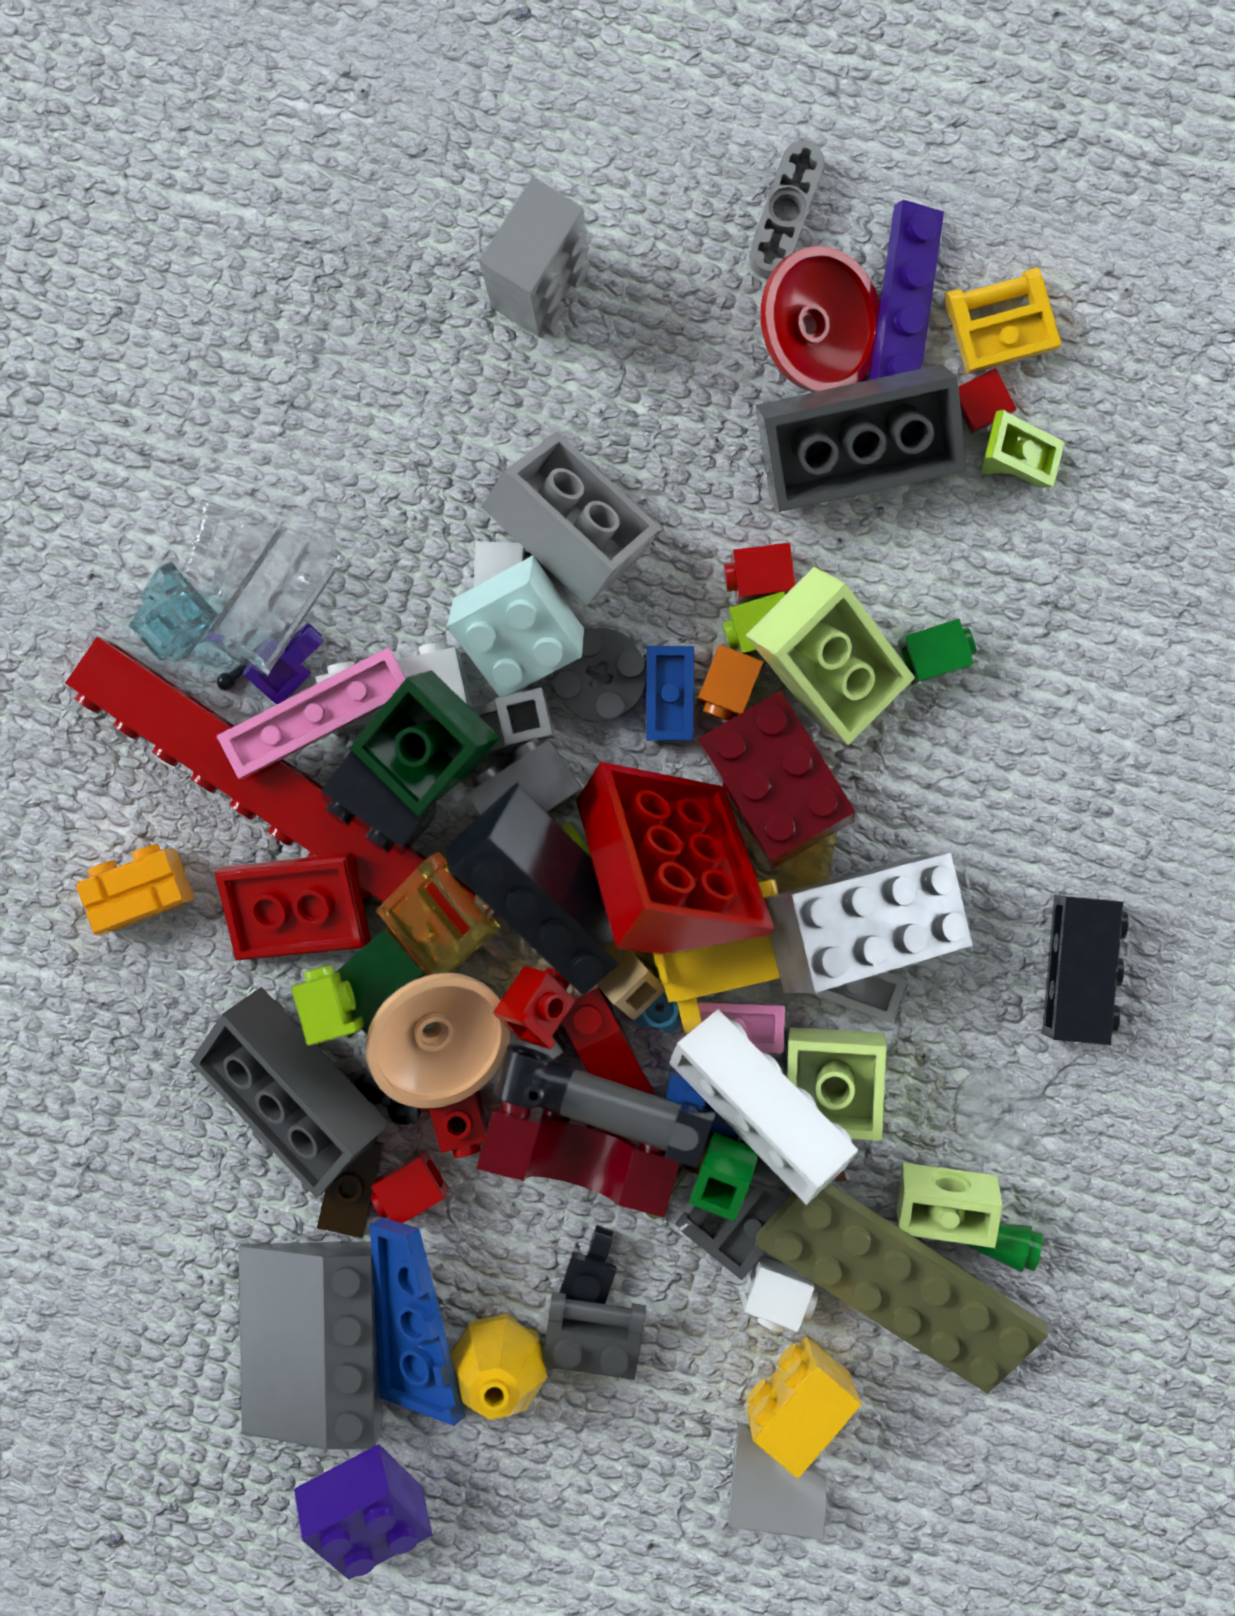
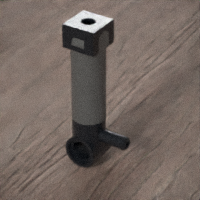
(534, 1080)

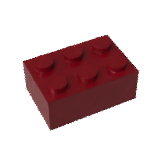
(777, 779)

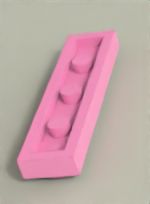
(312, 714)

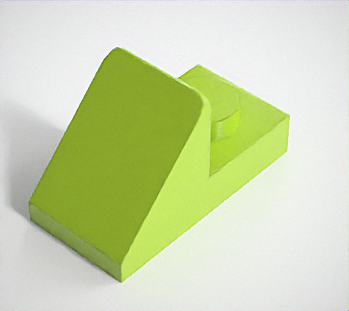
(1022, 451)

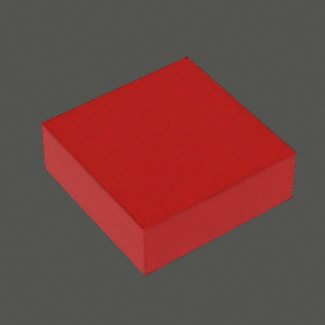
(982, 398)

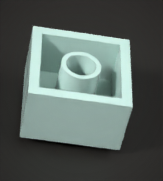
(516, 627)

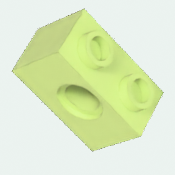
(949, 1204)

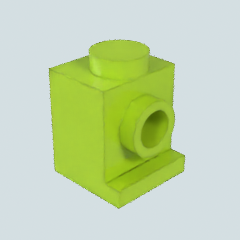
(325, 1005)

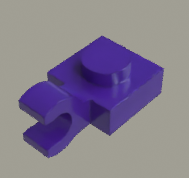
(289, 669)

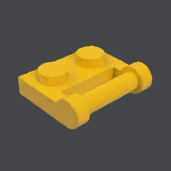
(1004, 335)

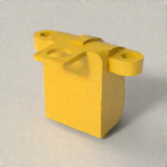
(716, 969)

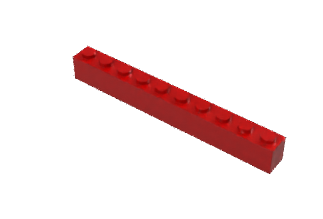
(279, 794)

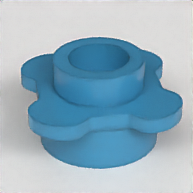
(665, 1019)

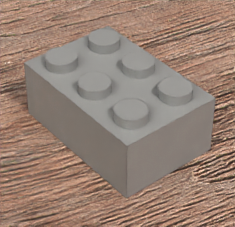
(536, 257)
(570, 517)

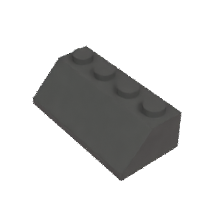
(288, 1091)

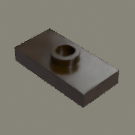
(348, 1199)

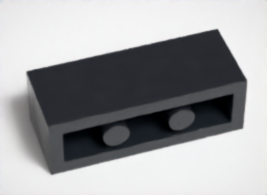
(1084, 969)

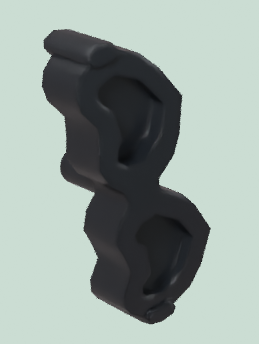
(397, 1111)

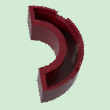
(552, 1146)

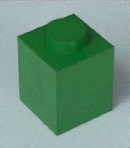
(937, 650)
(724, 1177)

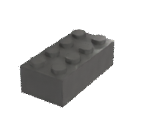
(862, 437)

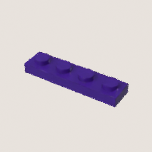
(907, 289)

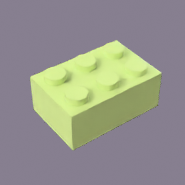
(831, 655)

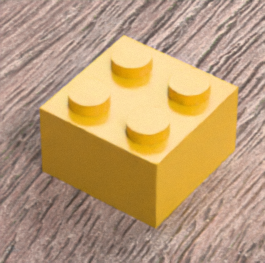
(801, 1406)

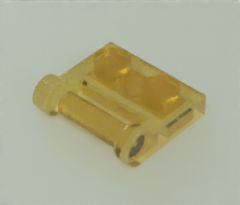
(426, 928)

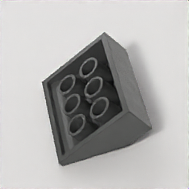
(309, 1344)

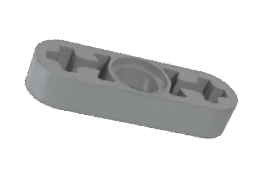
(778, 192)

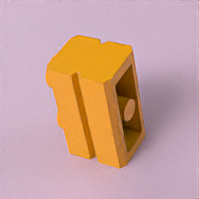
(134, 890)

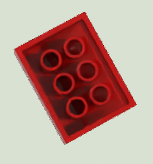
(669, 861)

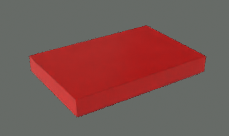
(293, 906)

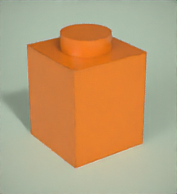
(728, 683)

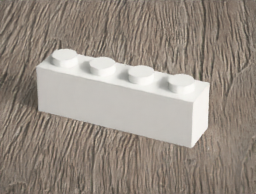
(763, 1105)

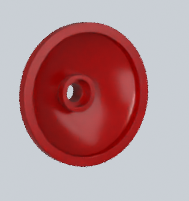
(839, 317)

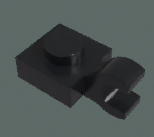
(589, 1275)

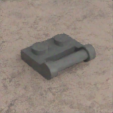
(735, 1241)
(590, 1345)

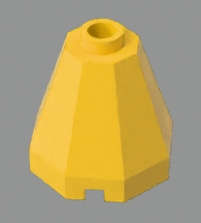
(498, 1366)

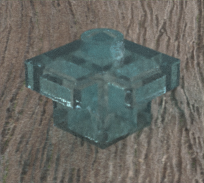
(171, 615)

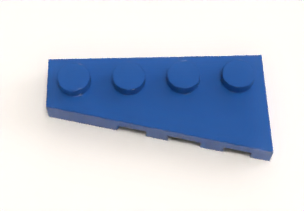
(410, 1333)

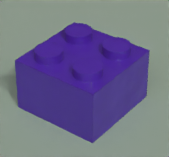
(362, 1512)

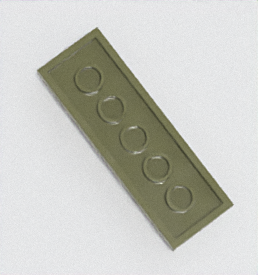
(903, 1285)

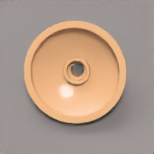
(440, 1062)

